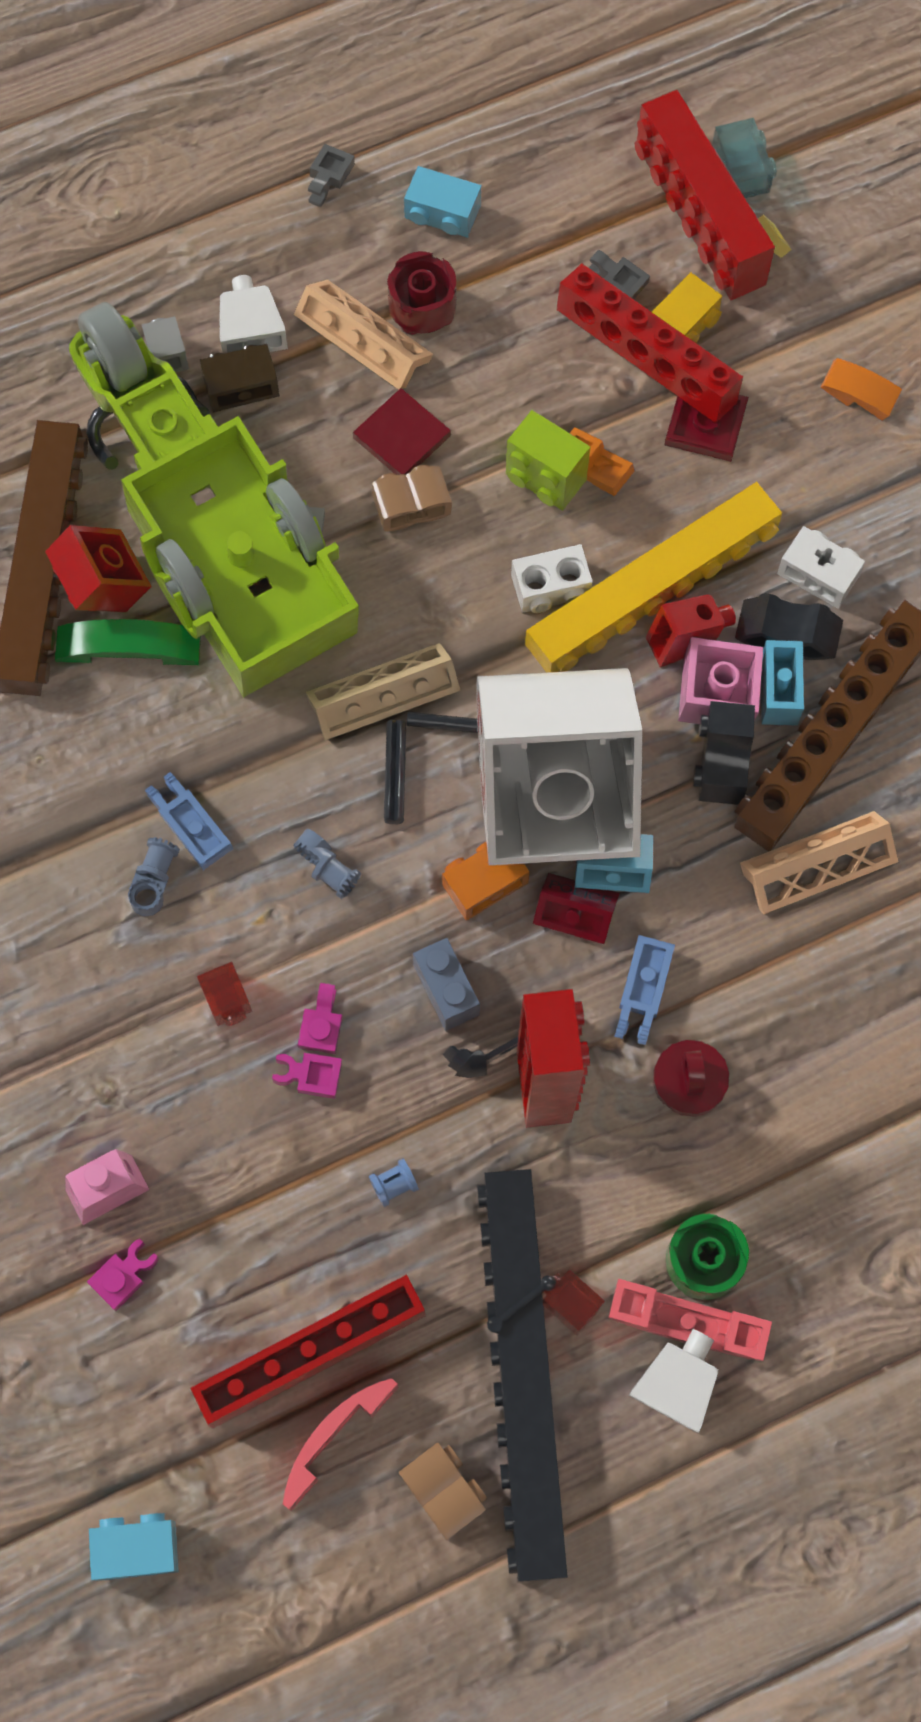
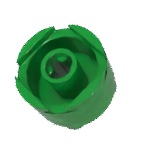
(715, 1236)

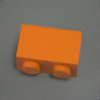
(477, 885)

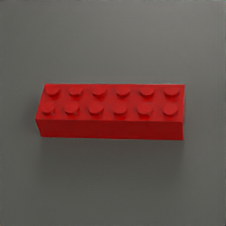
(704, 195)
(551, 1057)

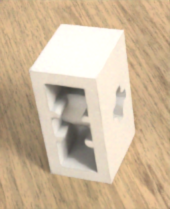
(828, 582)

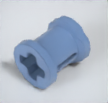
(393, 1182)

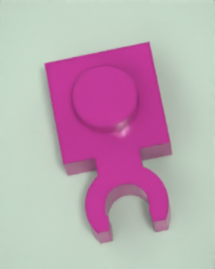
(316, 1074)
(118, 1279)

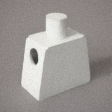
(250, 317)
(680, 1382)

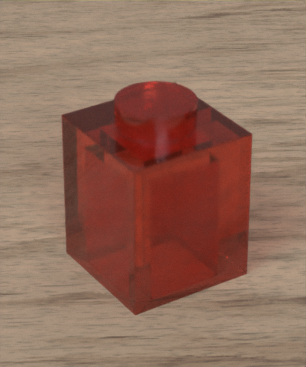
(225, 995)
(572, 1301)

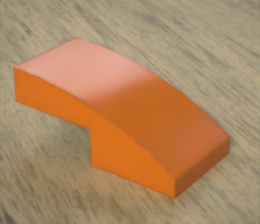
(857, 384)
(604, 468)

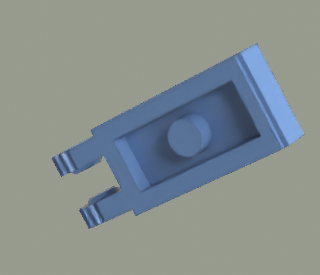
(191, 823)
(645, 984)

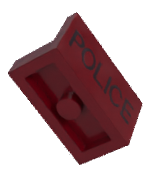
(575, 910)

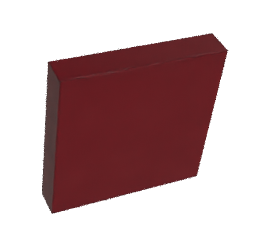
(401, 433)
(698, 434)

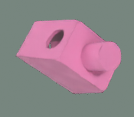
(104, 1184)

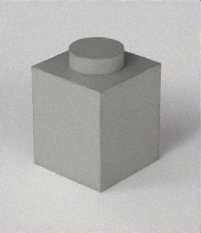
(165, 342)

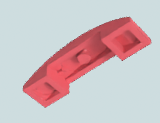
(676, 1318)
(369, 1400)

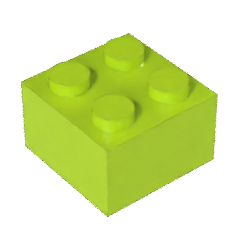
(547, 460)

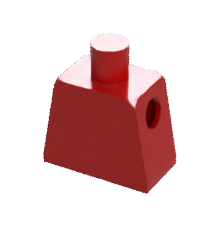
(686, 619)

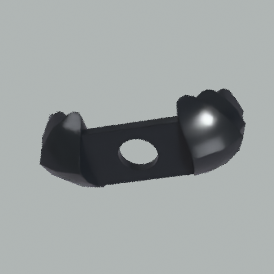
(474, 1064)

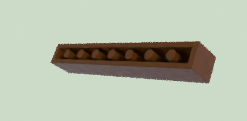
(32, 583)

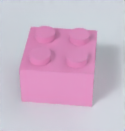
(718, 674)

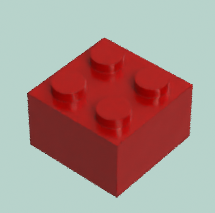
(98, 569)

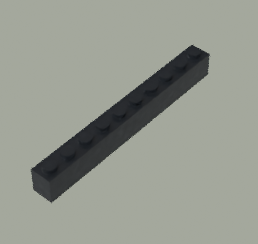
(524, 1378)

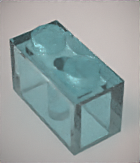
(745, 156)

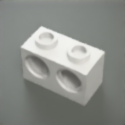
(548, 570)

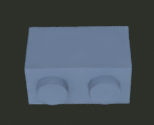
(446, 984)

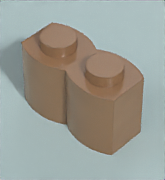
(411, 497)
(443, 1491)

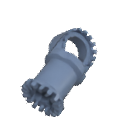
(327, 866)
(152, 875)

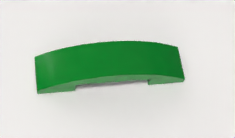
(126, 639)

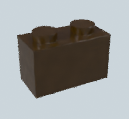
(239, 377)

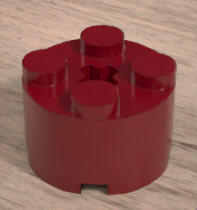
(422, 293)

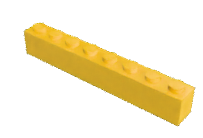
(653, 579)

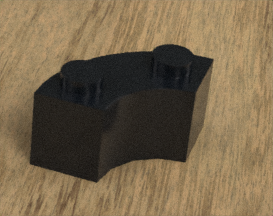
(780, 620)
(726, 752)

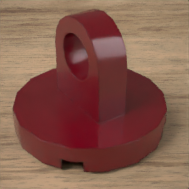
(691, 1078)

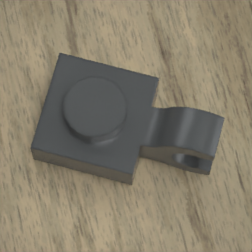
(328, 170)
(622, 275)

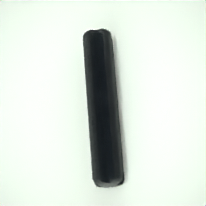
(395, 772)

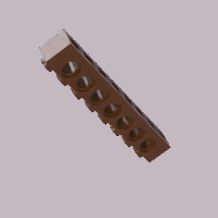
(768, 825)

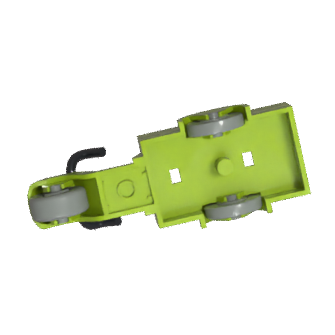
(223, 546)

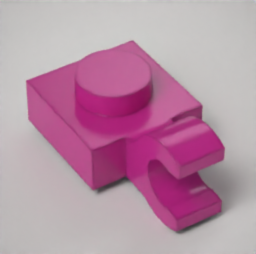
(321, 1027)

